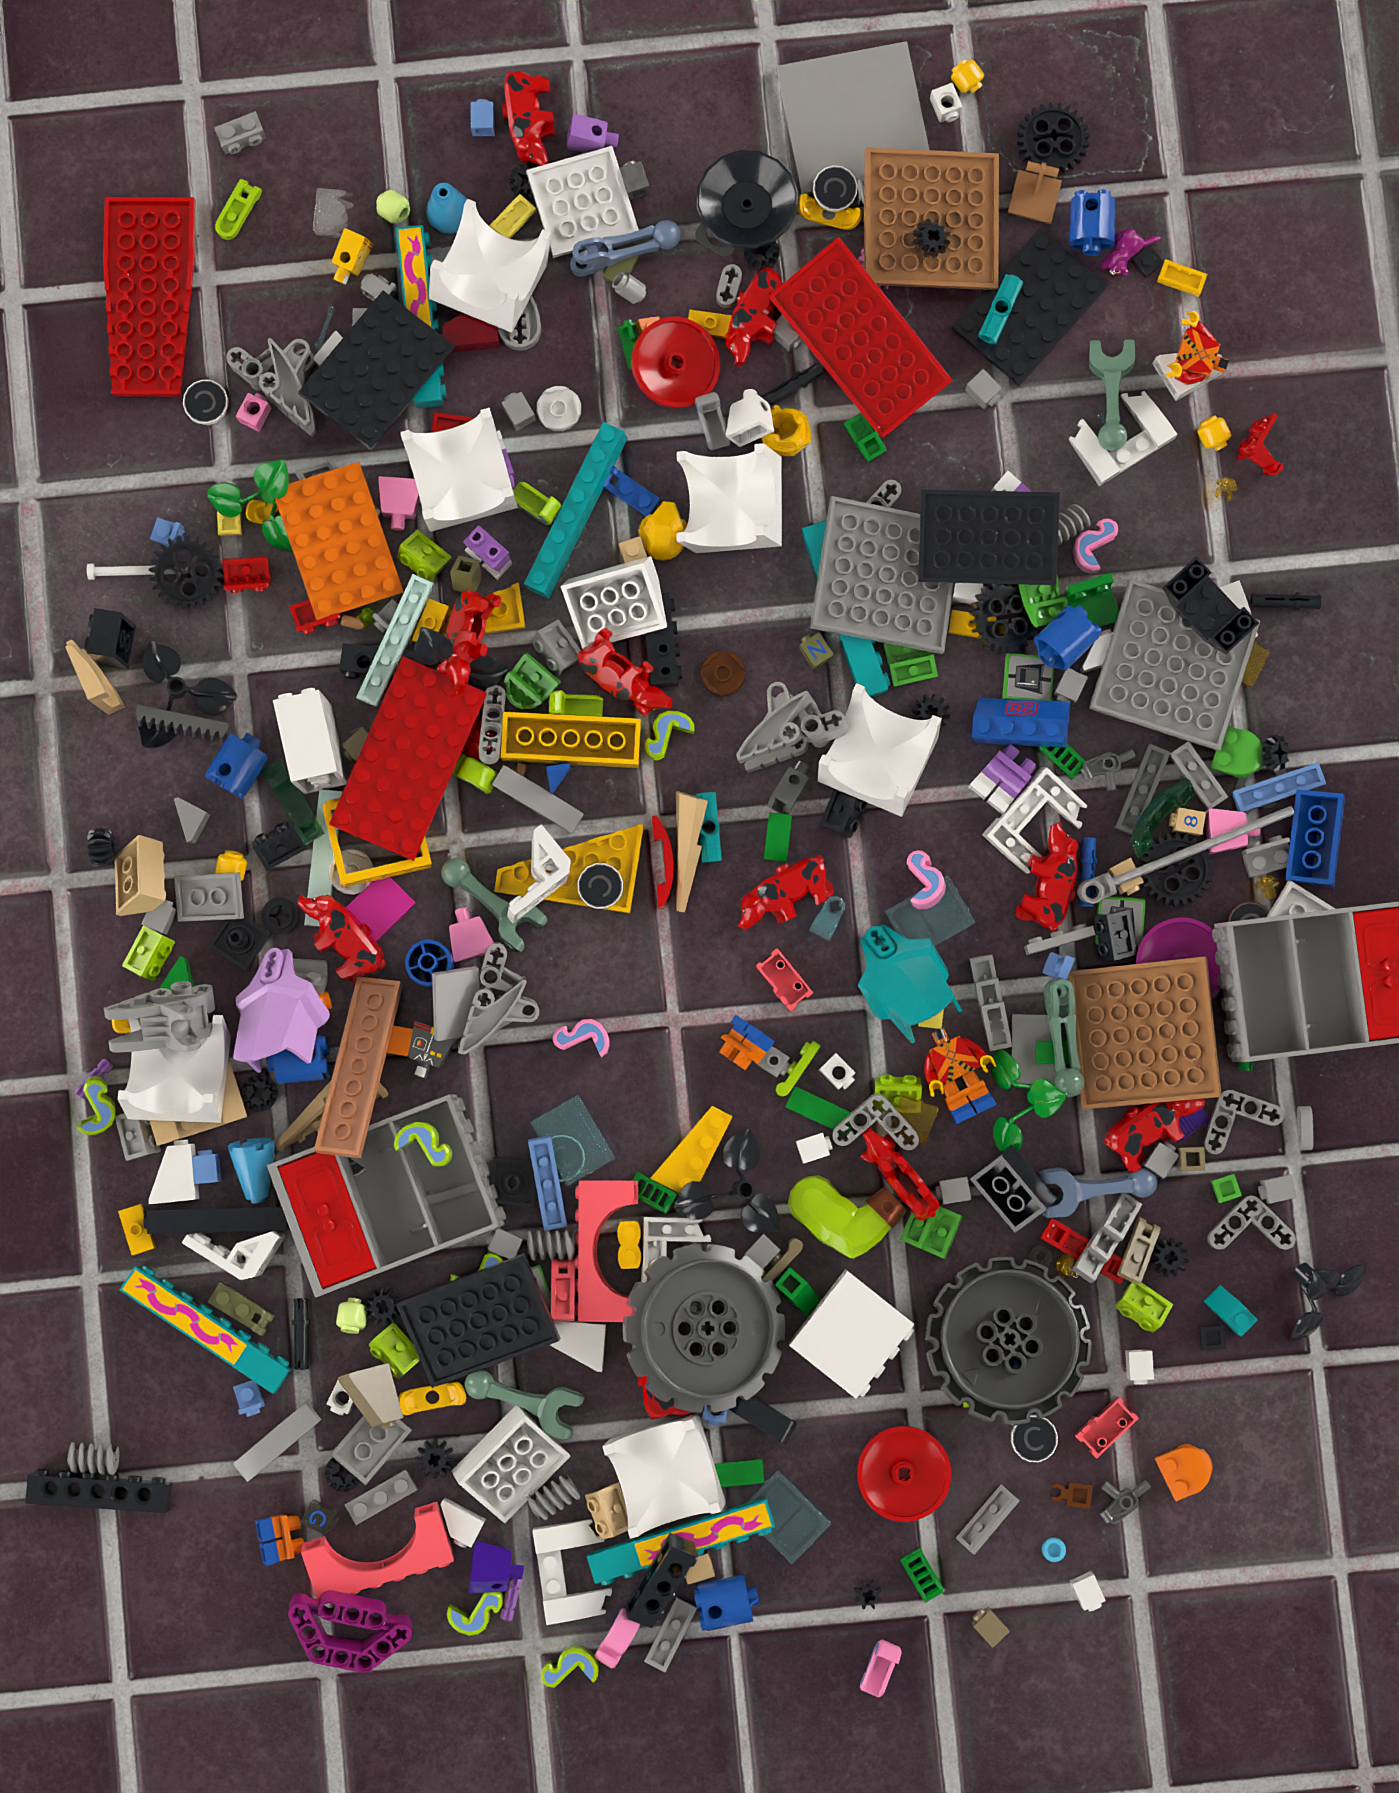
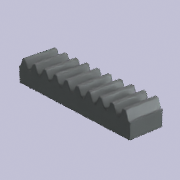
(181, 721)
(1142, 788)

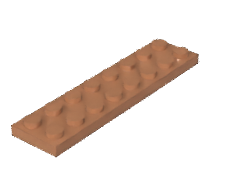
(358, 1067)

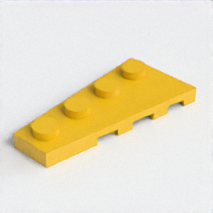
(505, 617)
(695, 1152)

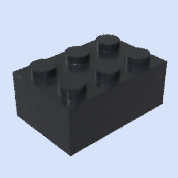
(110, 638)
(1013, 1188)

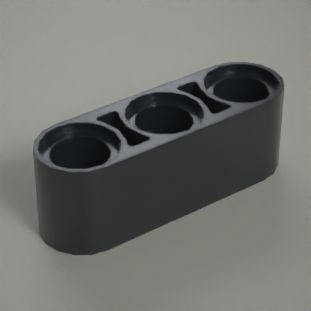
(765, 1418)

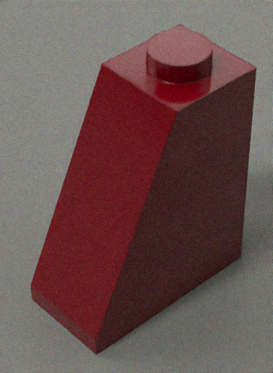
(470, 334)

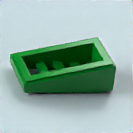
(1057, 762)
(655, 1204)
(920, 1587)

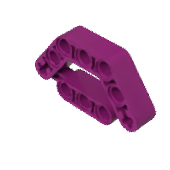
(385, 1625)

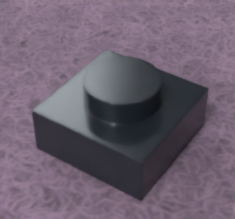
(1147, 261)
(1212, 1337)

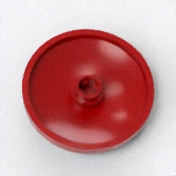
(675, 362)
(903, 1473)

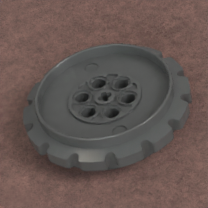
(1054, 1329)
(665, 1353)

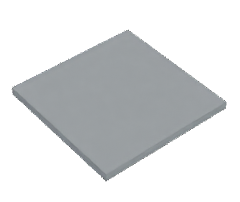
(849, 104)
(871, 579)
(1166, 673)

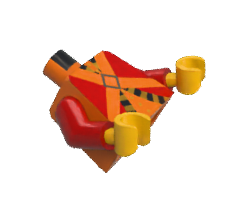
(1196, 354)
(952, 1060)

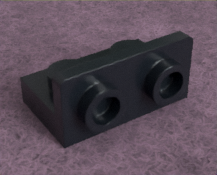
(843, 813)
(278, 844)
(1115, 935)

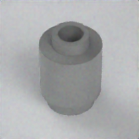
(629, 287)

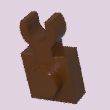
(1076, 1494)

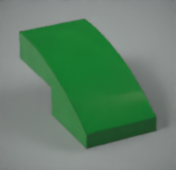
(864, 437)
(777, 837)
(1045, 1052)

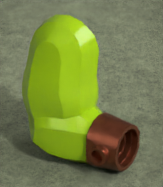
(839, 1221)

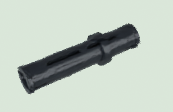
(797, 382)
(1286, 601)
(301, 1333)

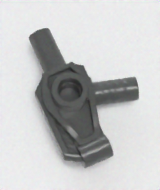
(1106, 765)
(1123, 1503)

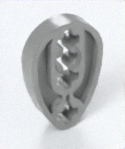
(531, 333)

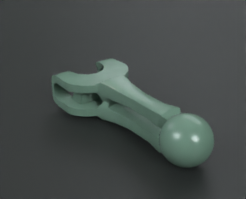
(1111, 371)
(457, 873)
(1061, 1010)
(544, 1406)

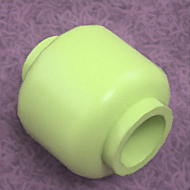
(393, 206)
(351, 1316)

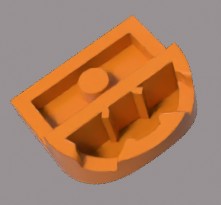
(1185, 1470)

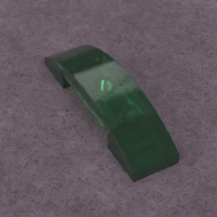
(1174, 796)
(293, 802)

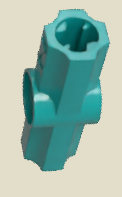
(1005, 297)
(710, 842)

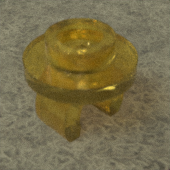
(1226, 484)
(1267, 885)
(1065, 1265)

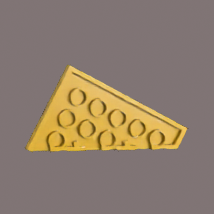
(616, 849)

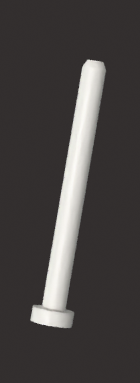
(93, 571)

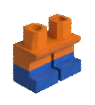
(746, 1039)
(976, 1092)
(283, 1547)

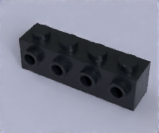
(663, 650)

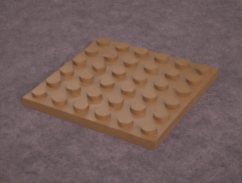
(923, 184)
(1145, 1033)

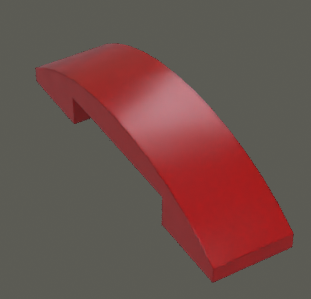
(660, 834)
(1074, 1244)

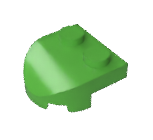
(529, 683)
(1239, 754)

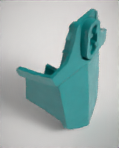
(903, 979)

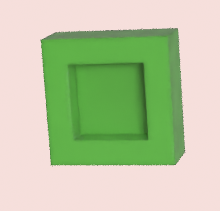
(1226, 1188)

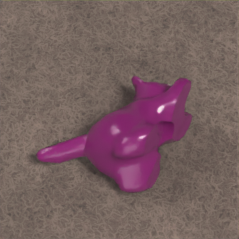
(1126, 246)

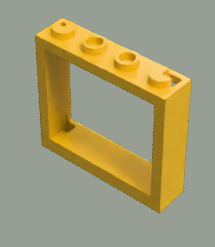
(371, 874)

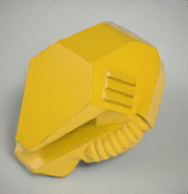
(790, 431)
(660, 532)

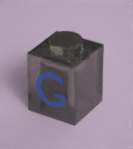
(320, 1517)

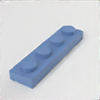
(1278, 788)
(547, 1183)

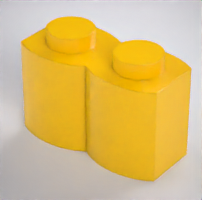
(629, 1252)

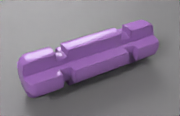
(103, 1067)
(510, 1599)

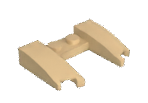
(93, 680)
(232, 1111)

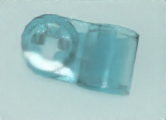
(826, 921)

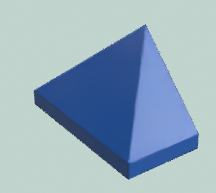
(557, 774)

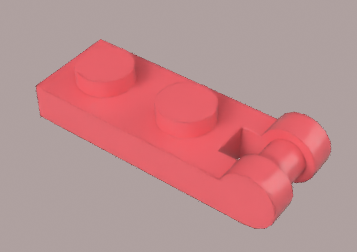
(563, 1290)

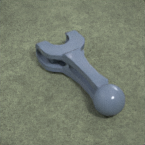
(600, 251)
(1073, 1191)

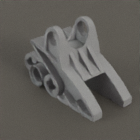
(289, 375)
(784, 726)
(499, 1011)
(166, 1017)

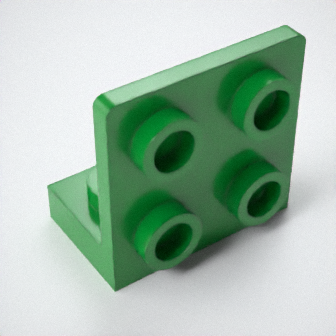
(1095, 598)

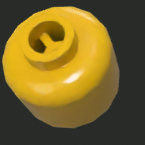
(967, 76)
(1214, 433)
(231, 863)

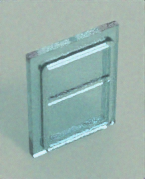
(937, 923)
(575, 1140)
(795, 1517)

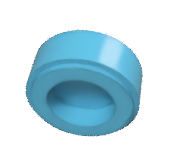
(1053, 1549)

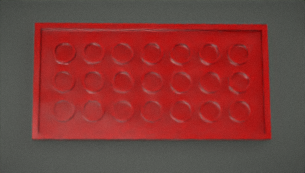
(860, 337)
(407, 759)

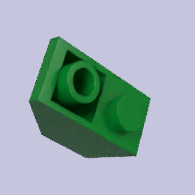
(796, 1291)

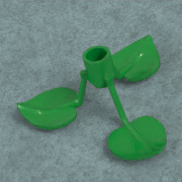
(274, 483)
(1042, 1095)

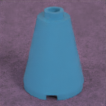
(445, 208)
(251, 1166)

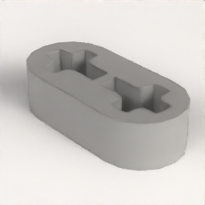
(723, 285)
(1304, 1128)

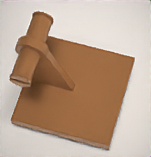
(1035, 194)

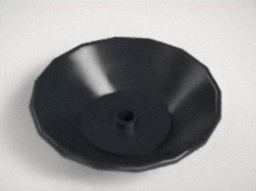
(751, 179)

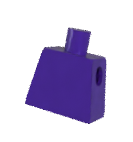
(492, 1569)

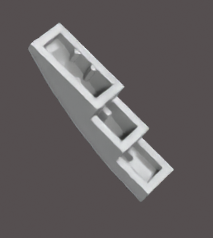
(537, 799)
(990, 1002)
(1107, 1237)
(277, 1441)

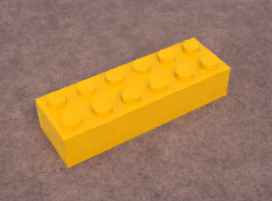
(571, 739)

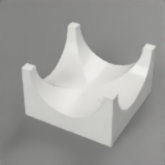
(488, 272)
(460, 472)
(733, 501)
(879, 754)
(177, 1083)
(665, 1473)

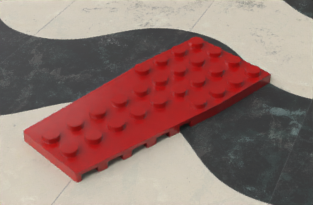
(148, 291)

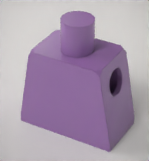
(589, 134)

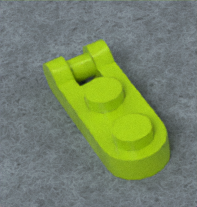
(237, 210)
(797, 1069)

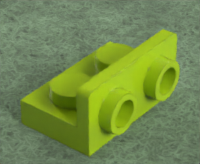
(423, 556)
(148, 953)
(895, 1087)
(1144, 1306)
(396, 1349)

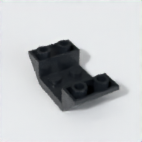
(1208, 607)

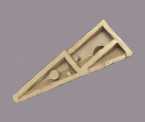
(689, 819)
(310, 1119)

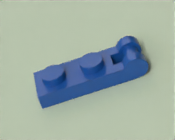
(631, 492)

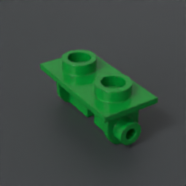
(628, 336)

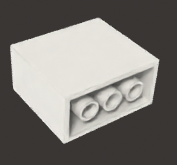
(310, 741)
(851, 1334)

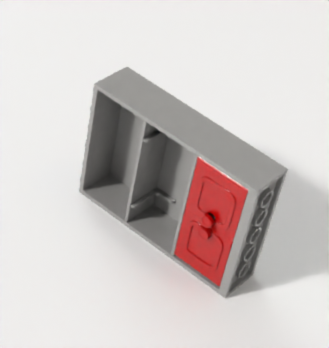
(1310, 981)
(381, 1217)

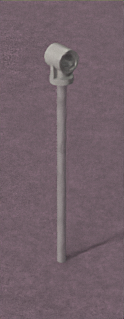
(1106, 885)

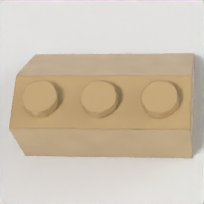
(139, 876)

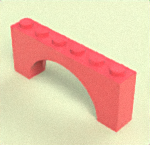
(597, 1202)
(425, 1550)

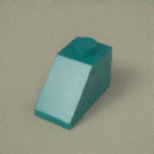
(1230, 1311)

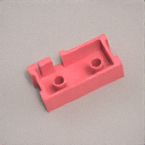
(784, 980)
(1106, 1427)

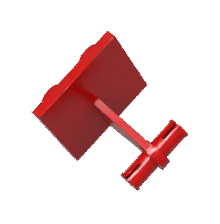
(1255, 449)

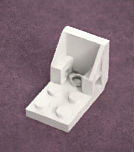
(545, 857)
(256, 1250)

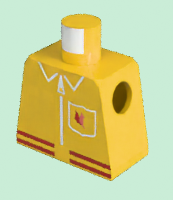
(351, 247)

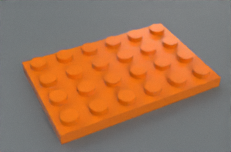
(338, 541)

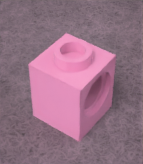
(257, 420)

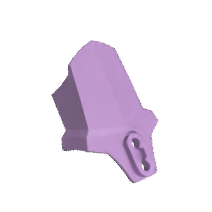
(278, 1012)

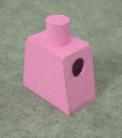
(398, 500)
(1221, 821)
(469, 937)

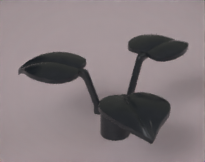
(435, 647)
(212, 694)
(759, 1214)
(1315, 1285)

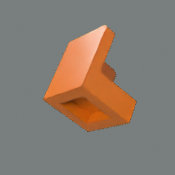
(400, 1041)

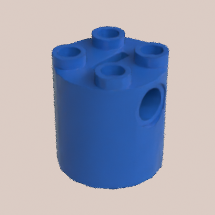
(1092, 221)
(1066, 638)
(237, 764)
(424, 954)
(292, 1069)
(725, 1602)

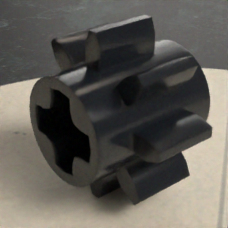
(865, 1588)

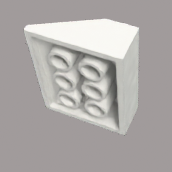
(616, 598)
(510, 1464)

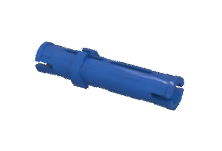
(1088, 867)

